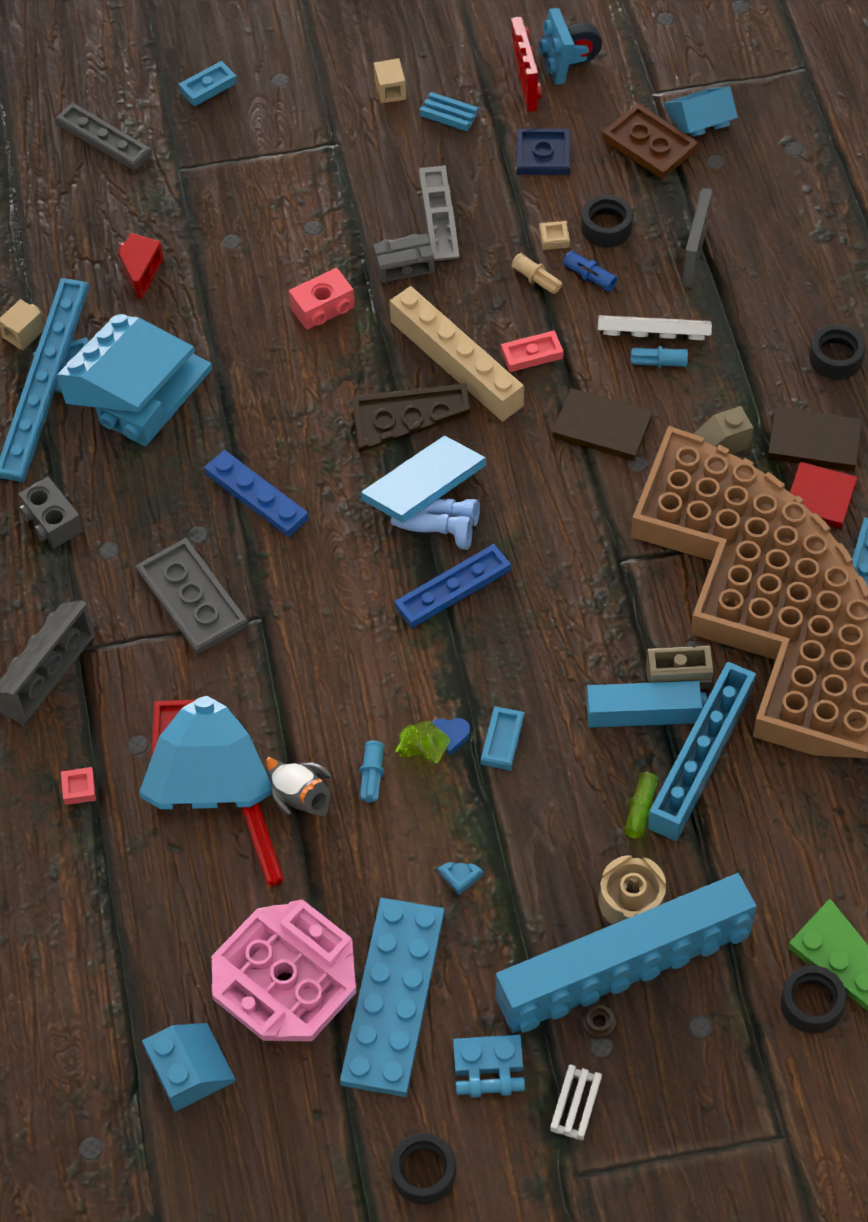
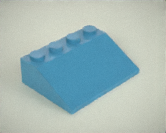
(123, 365)

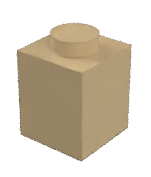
(390, 81)
(21, 324)

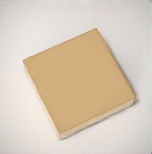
(554, 235)

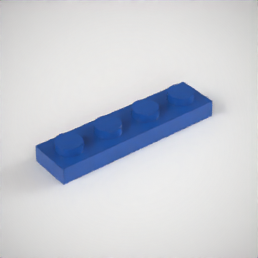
(256, 493)
(452, 586)

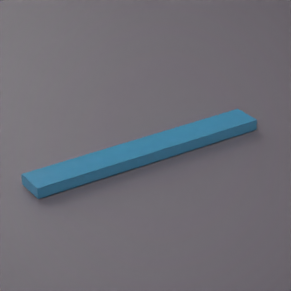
(42, 379)

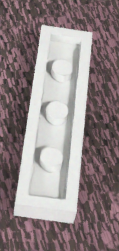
(666, 327)

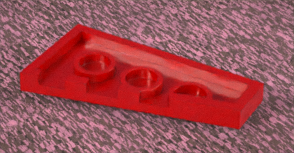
(525, 63)

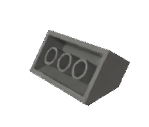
(45, 660)

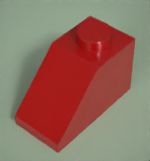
(140, 261)

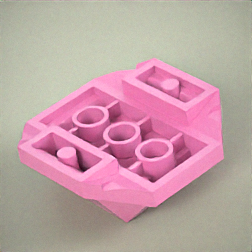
(280, 941)

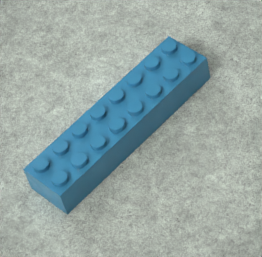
(625, 953)

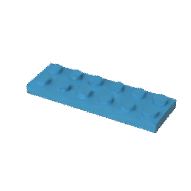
(392, 997)

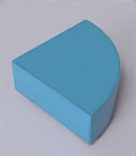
(460, 875)

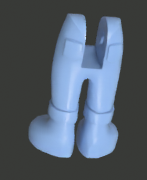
(440, 518)

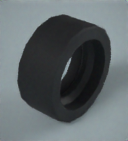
(607, 205)
(837, 335)
(820, 976)
(417, 1143)

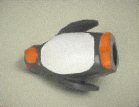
(299, 786)

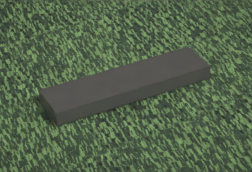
(103, 136)

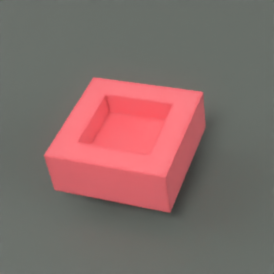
(78, 786)

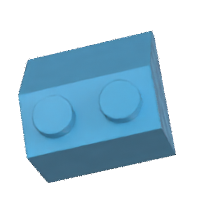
(702, 110)
(188, 1063)

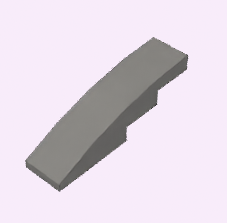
(439, 213)

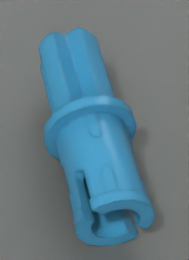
(659, 357)
(371, 771)

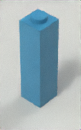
(644, 704)

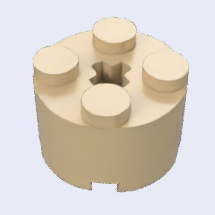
(630, 888)

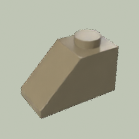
(728, 429)

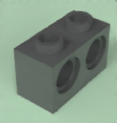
(53, 510)

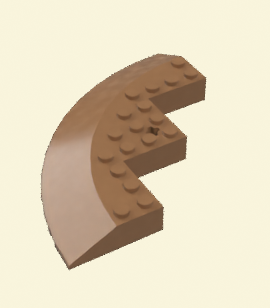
(771, 589)

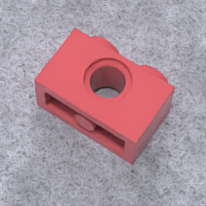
(321, 298)

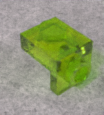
(423, 739)

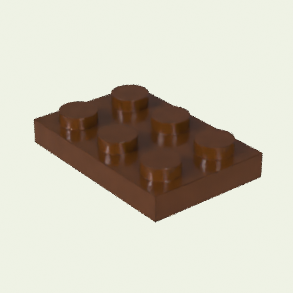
(650, 141)

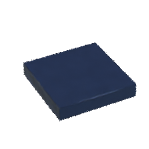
(543, 152)

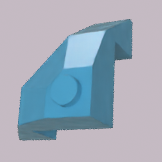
(205, 761)

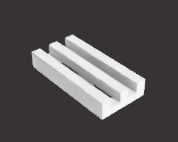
(583, 1076)

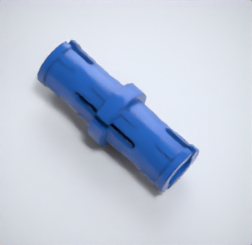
(604, 279)

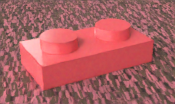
(532, 351)

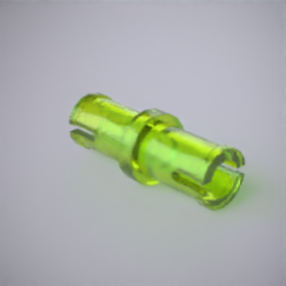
(641, 805)

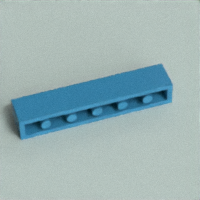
(701, 751)

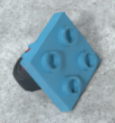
(566, 45)

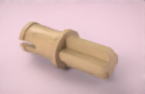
(536, 273)

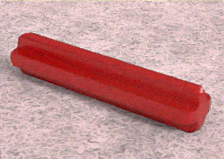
(263, 845)

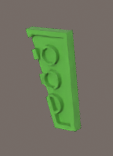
(835, 945)

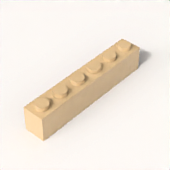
(457, 353)

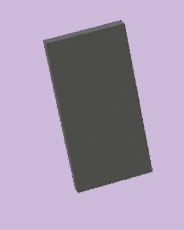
(191, 596)

